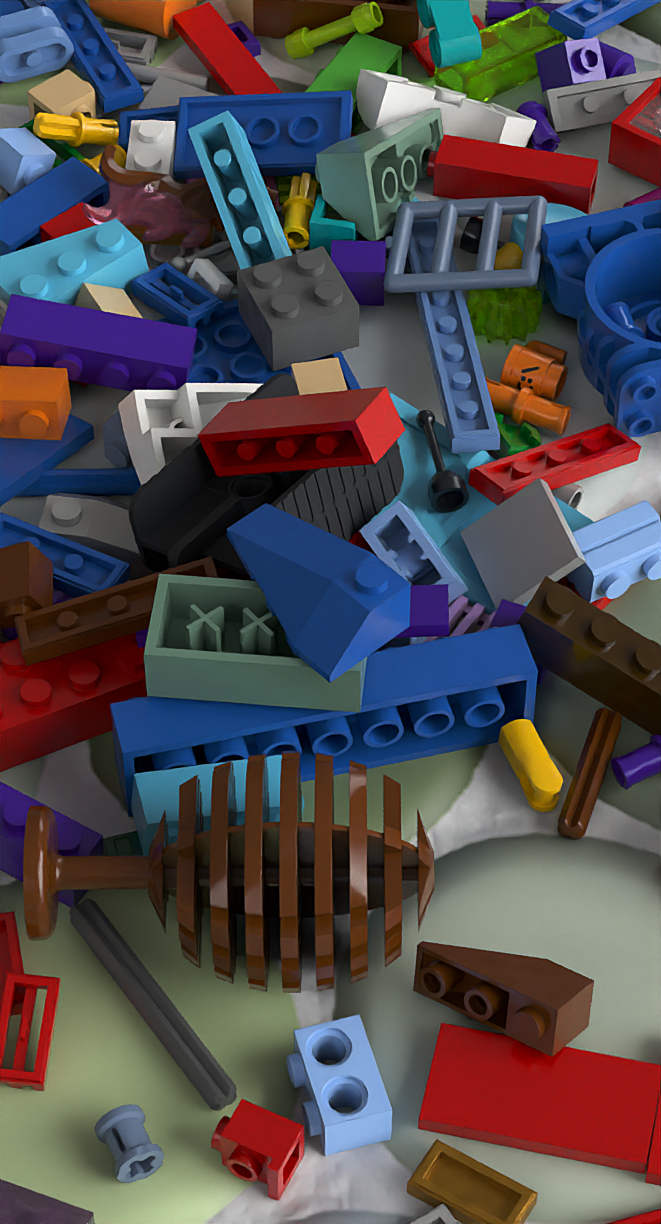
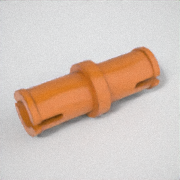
(526, 407)

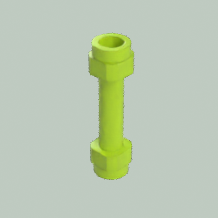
(363, 19)

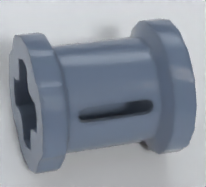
(129, 1143)

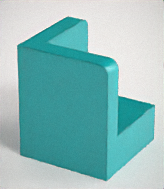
(324, 230)

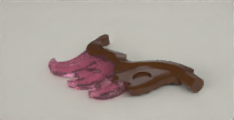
(158, 203)

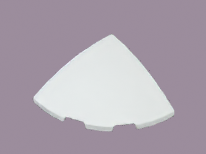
(168, 421)

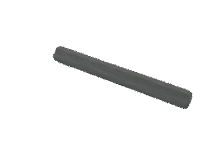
(153, 1005)

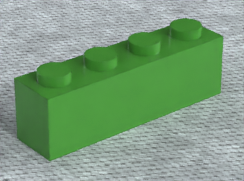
(359, 53)

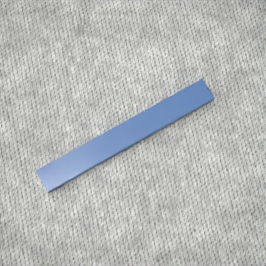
(452, 352)

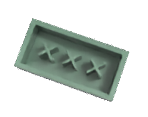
(225, 646)

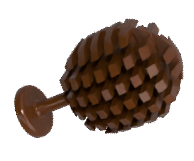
(255, 871)

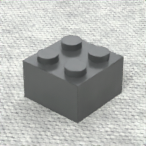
(298, 308)

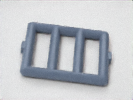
(484, 275)

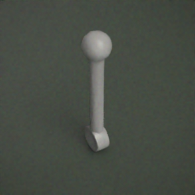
(181, 263)

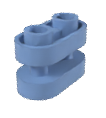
(32, 44)

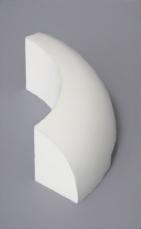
(389, 98)

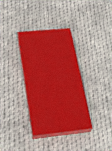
(523, 1099)

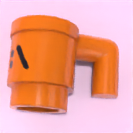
(537, 368)

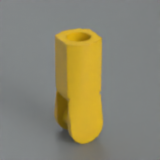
(531, 764)

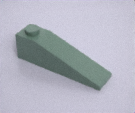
(378, 170)

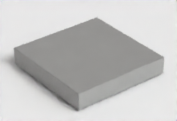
(522, 544)

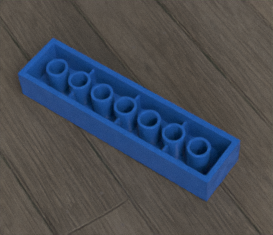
(412, 707)

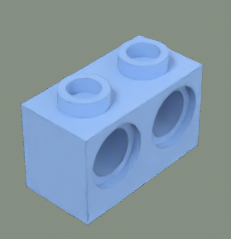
(350, 1083)

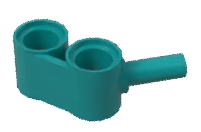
(455, 33)

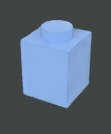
(22, 158)

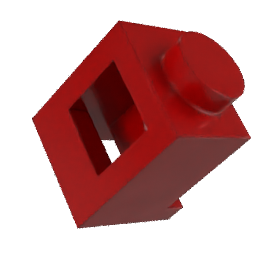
(260, 1146)

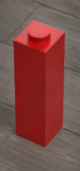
(491, 170)

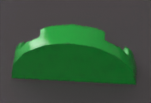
(515, 440)

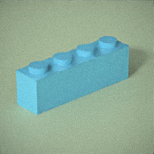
(239, 191)

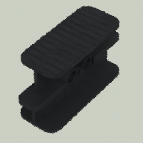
(188, 508)

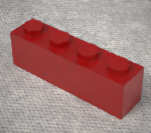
(302, 432)

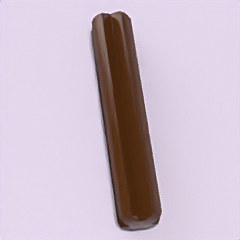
(589, 773)

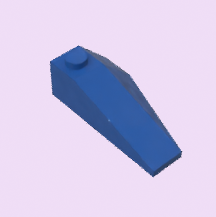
(324, 590)

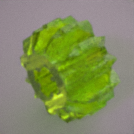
(504, 312)

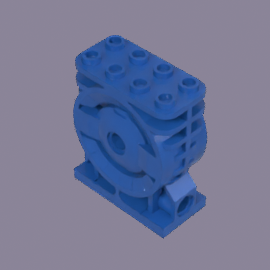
(603, 262)

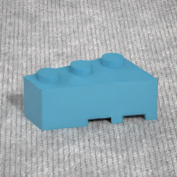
(59, 267)

